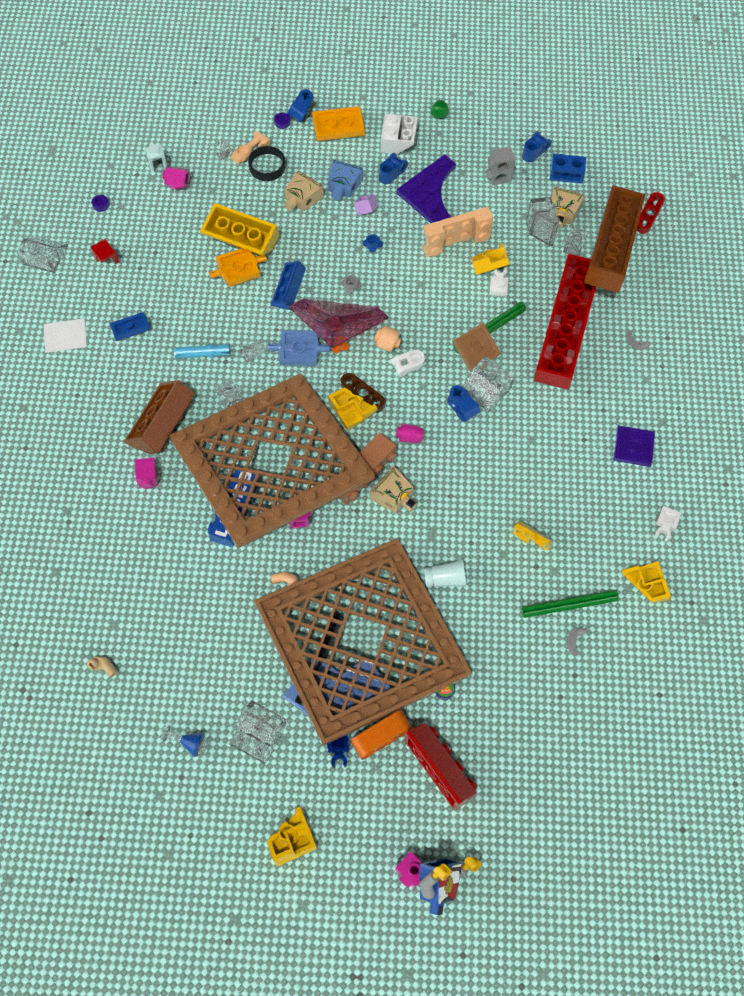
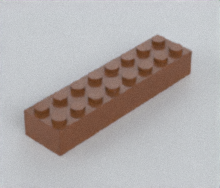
(615, 239)

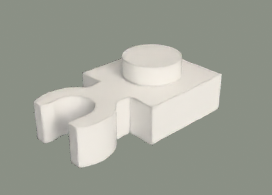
(499, 283)
(667, 521)

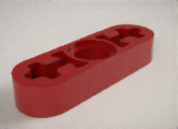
(650, 218)

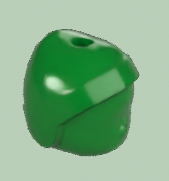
(440, 109)

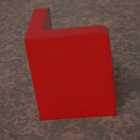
(103, 251)

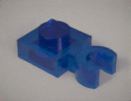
(337, 748)

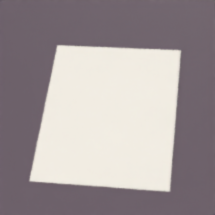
(64, 335)

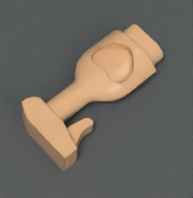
(243, 152)

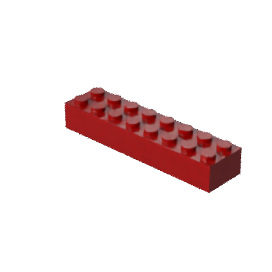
(566, 325)

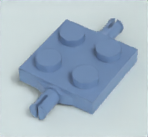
(298, 348)

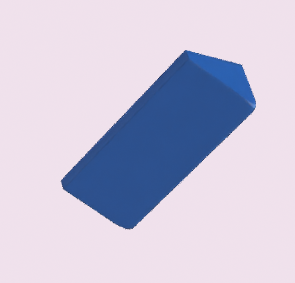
(288, 285)

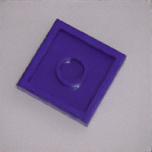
(634, 446)

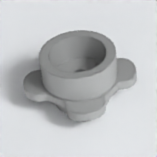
(351, 279)

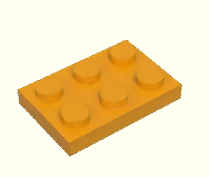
(338, 123)

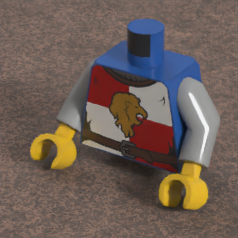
(441, 879)

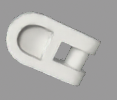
(415, 360)

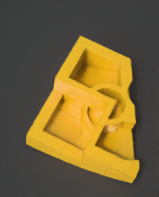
(490, 259)
(350, 407)
(527, 533)
(649, 581)
(291, 840)

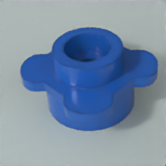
(372, 239)

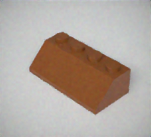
(160, 417)

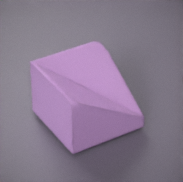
(366, 204)

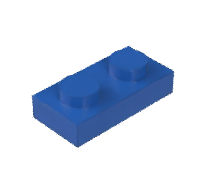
(129, 326)

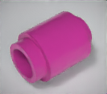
(409, 433)

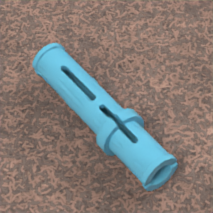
(202, 351)

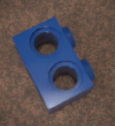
(567, 168)

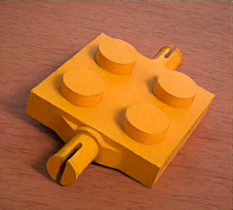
(237, 267)

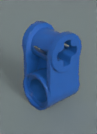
(301, 105)
(535, 147)
(391, 168)
(462, 404)

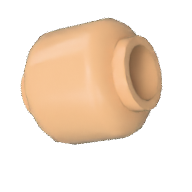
(387, 338)

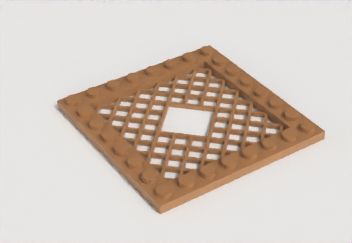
(243, 531)
(366, 712)

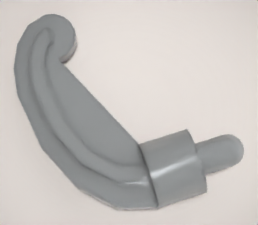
(635, 344)
(572, 640)

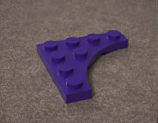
(424, 190)

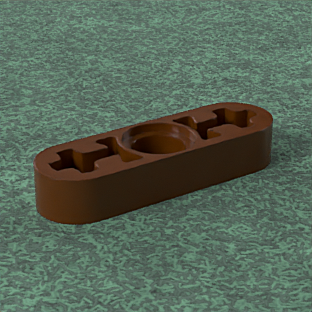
(359, 384)

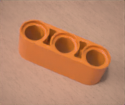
(381, 734)

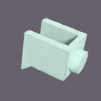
(155, 153)

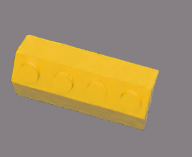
(240, 230)

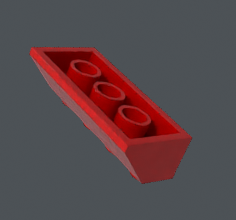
(440, 766)

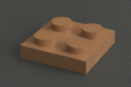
(475, 346)

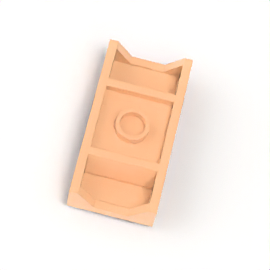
(459, 228)

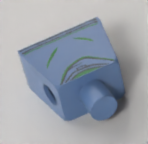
(344, 179)

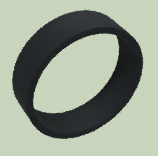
(266, 176)

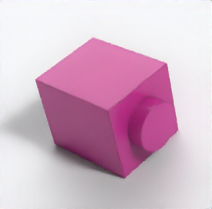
(146, 473)

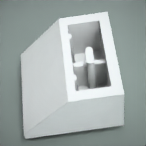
(398, 133)

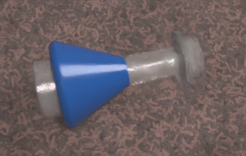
(193, 743)

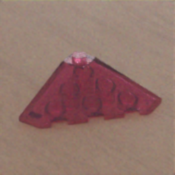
(337, 321)

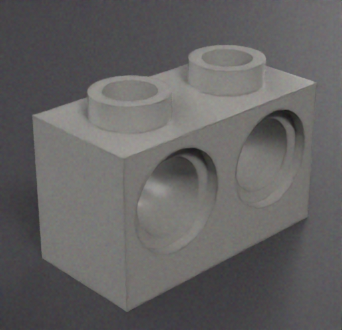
(500, 166)

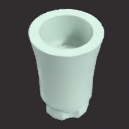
(446, 575)

